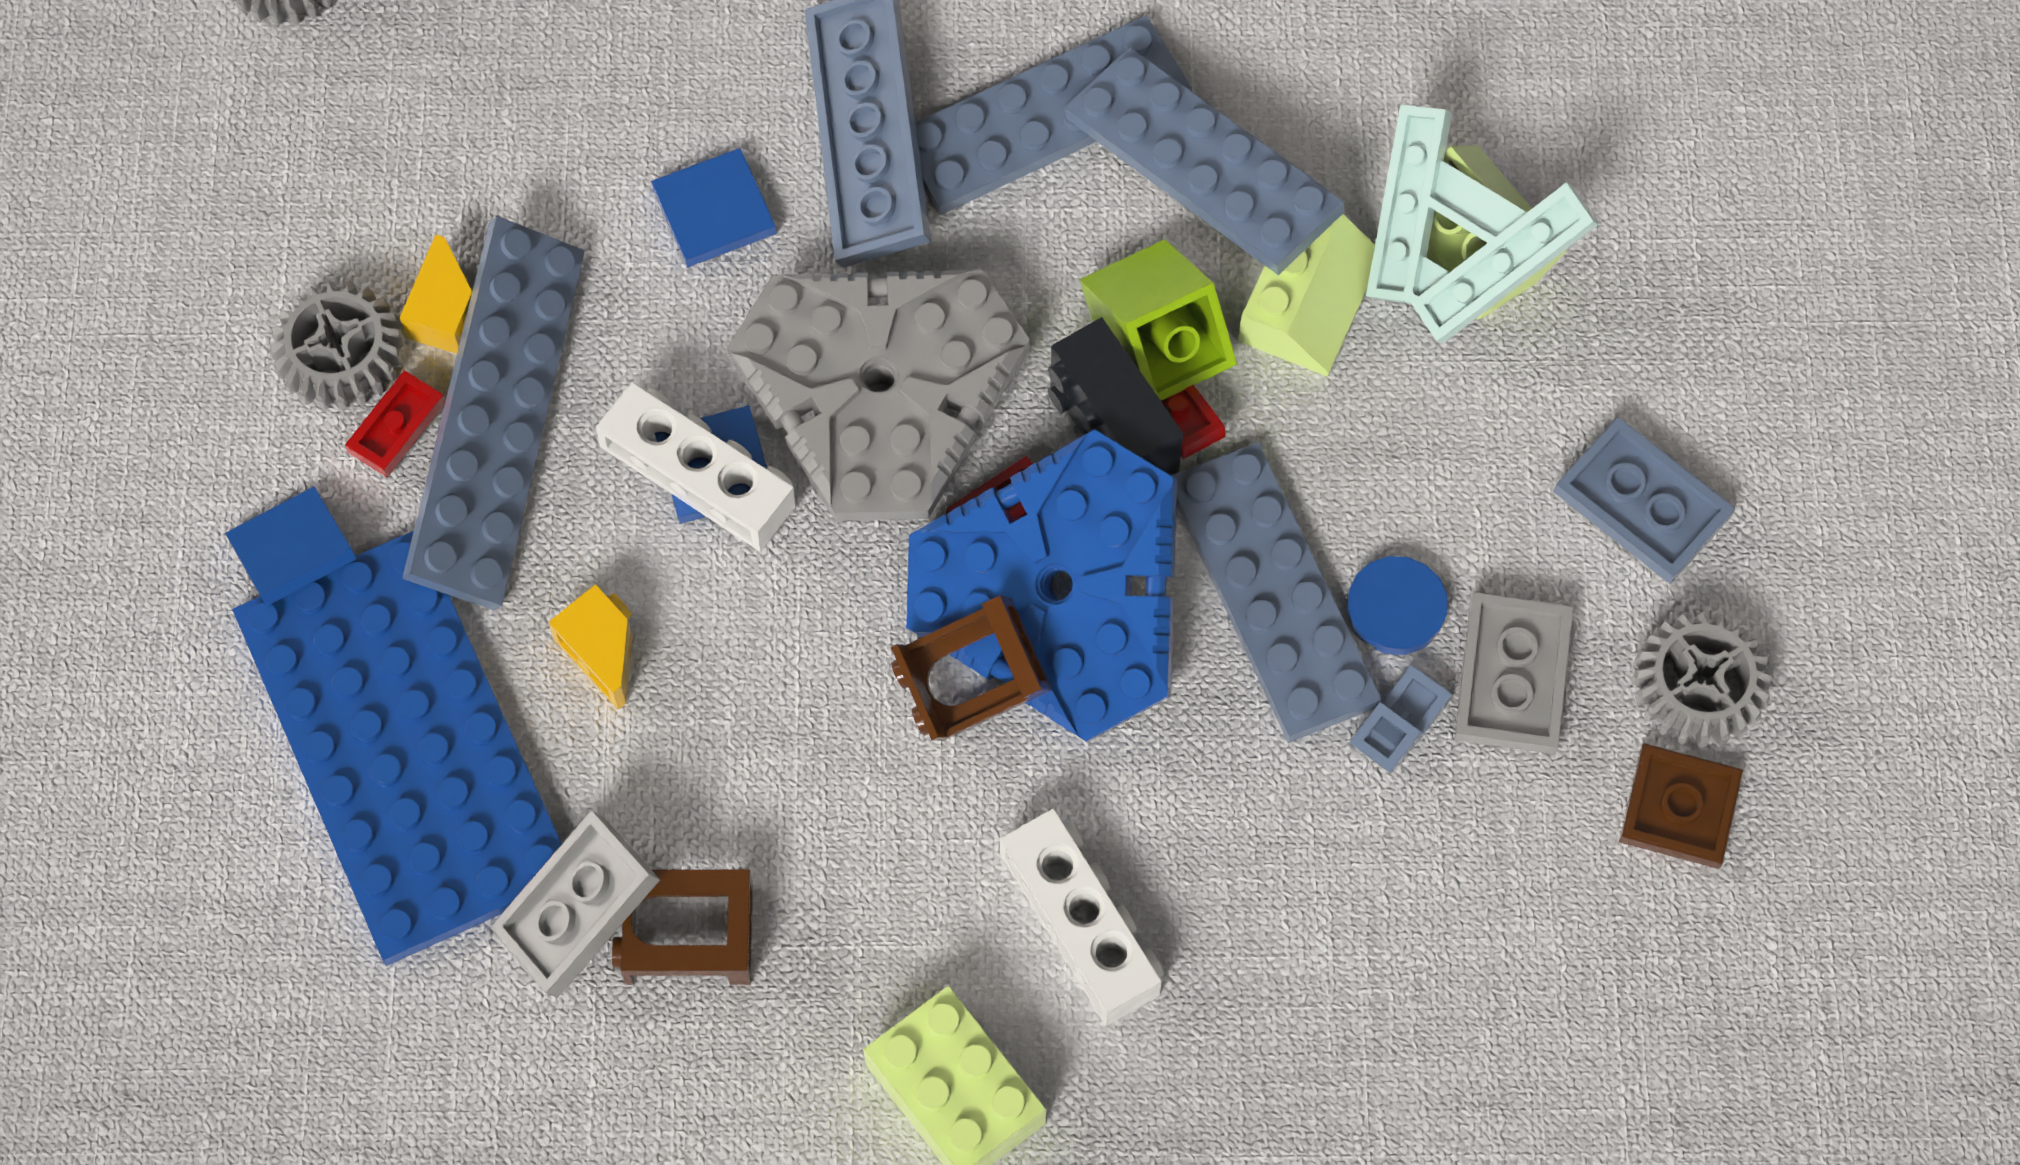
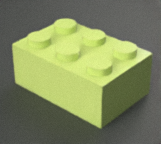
(954, 1084)

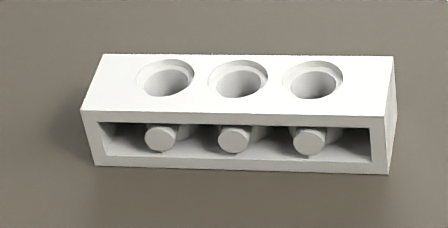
(748, 516)
(1110, 989)

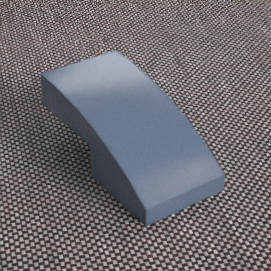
(1401, 719)

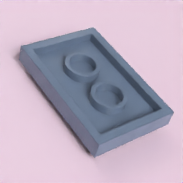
(1644, 500)

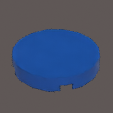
(1397, 605)

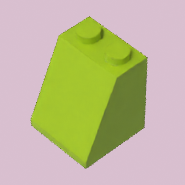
(1162, 317)

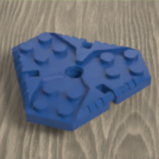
(1102, 522)

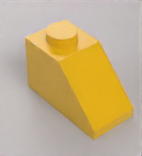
(437, 300)
(598, 640)

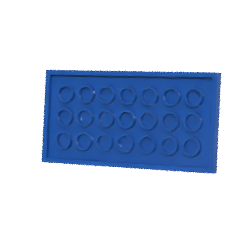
(401, 749)

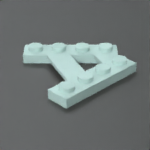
(1516, 239)

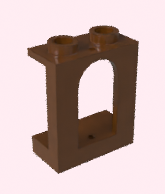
(918, 658)
(728, 960)

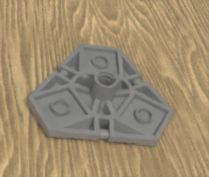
(823, 346)

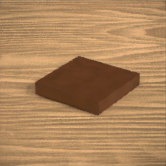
(1681, 806)

